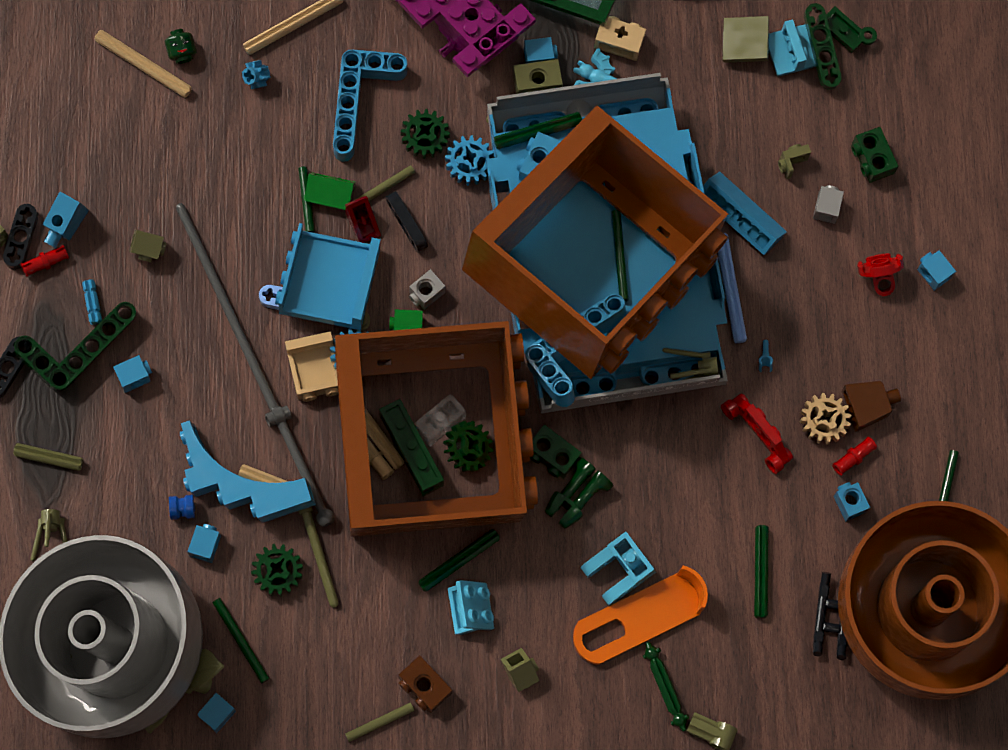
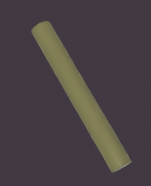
(389, 183)
(379, 722)

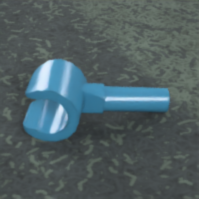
(765, 359)

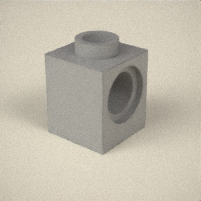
(828, 204)
(428, 280)

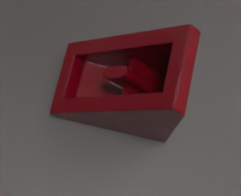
(362, 219)

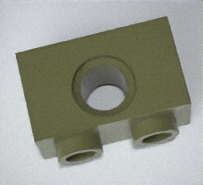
(546, 70)

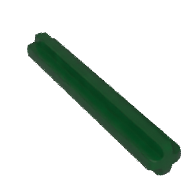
(547, 127)
(459, 560)
(761, 571)

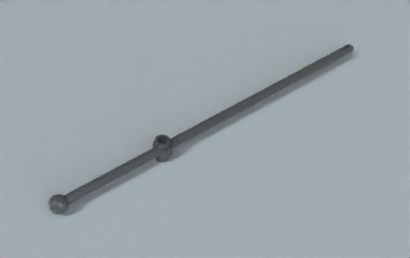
(277, 414)

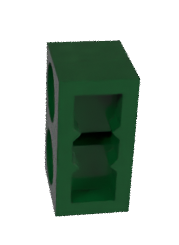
(880, 153)
(557, 447)

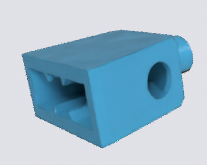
(67, 211)

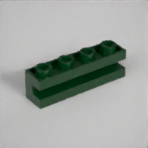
(411, 447)

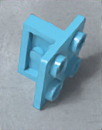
(790, 49)
(470, 607)

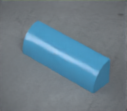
(744, 214)

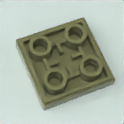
(746, 39)

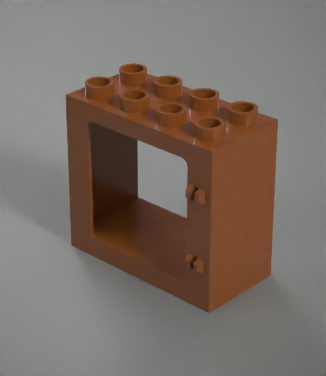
(643, 191)
(430, 350)

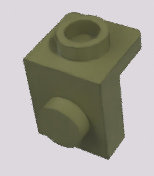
(793, 155)

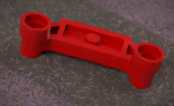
(768, 434)

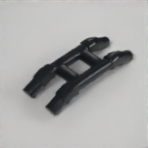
(822, 626)

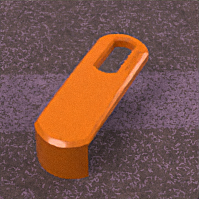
(645, 614)

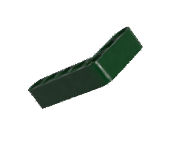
(79, 351)

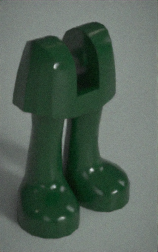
(557, 500)

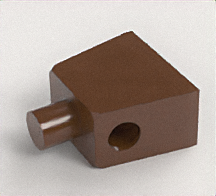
(869, 402)

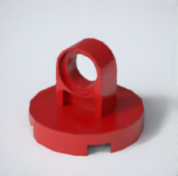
(880, 268)

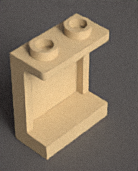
(312, 366)

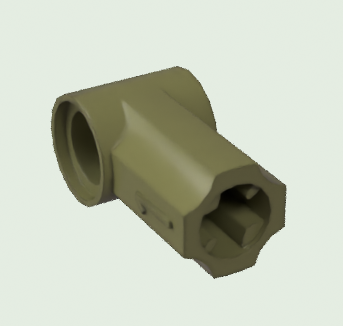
(718, 734)

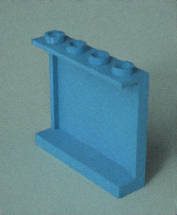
(328, 279)

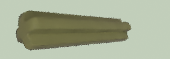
(48, 456)

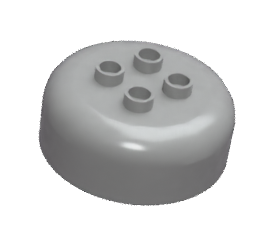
(122, 621)

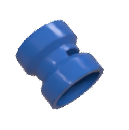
(181, 507)

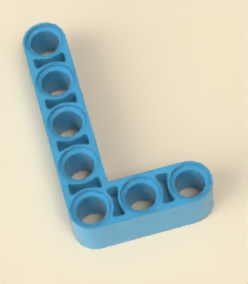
(352, 94)
(551, 357)

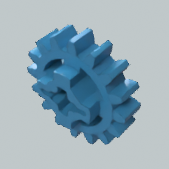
(460, 163)

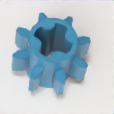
(256, 74)

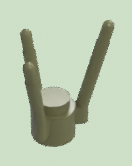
(706, 367)
(49, 522)

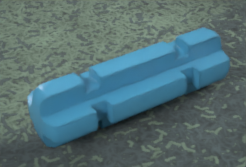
(92, 302)

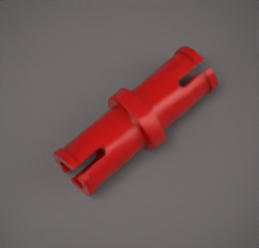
(44, 260)
(854, 456)

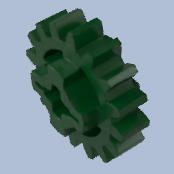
(425, 123)
(458, 445)
(285, 576)

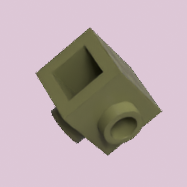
(147, 245)
(520, 669)

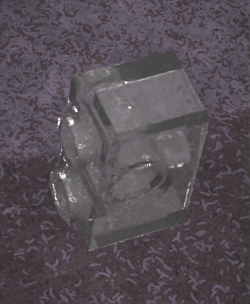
(440, 420)

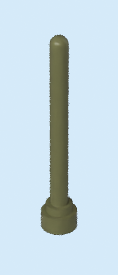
(319, 556)

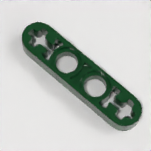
(822, 46)

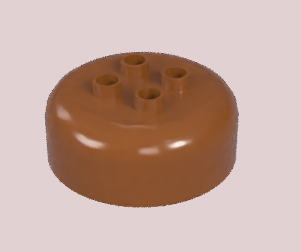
(929, 600)

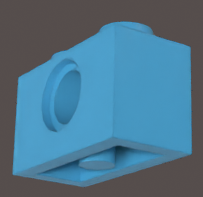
(537, 146)

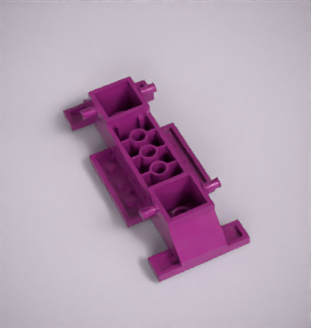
(474, 40)

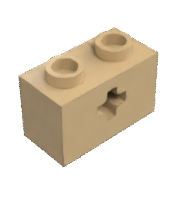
(628, 45)

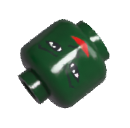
(180, 46)

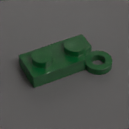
(847, 31)

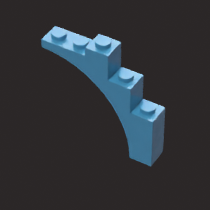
(268, 499)

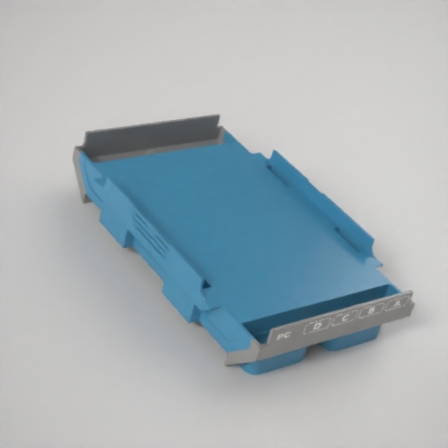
(575, 241)

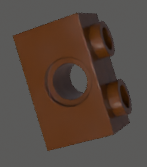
(418, 671)

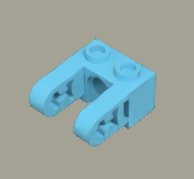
(631, 560)

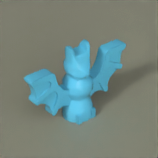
(595, 75)

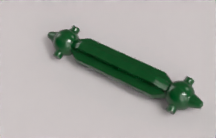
(665, 686)

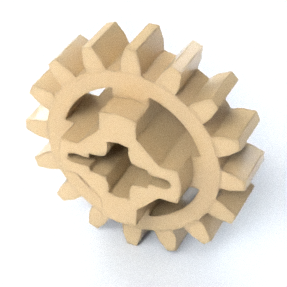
(830, 426)

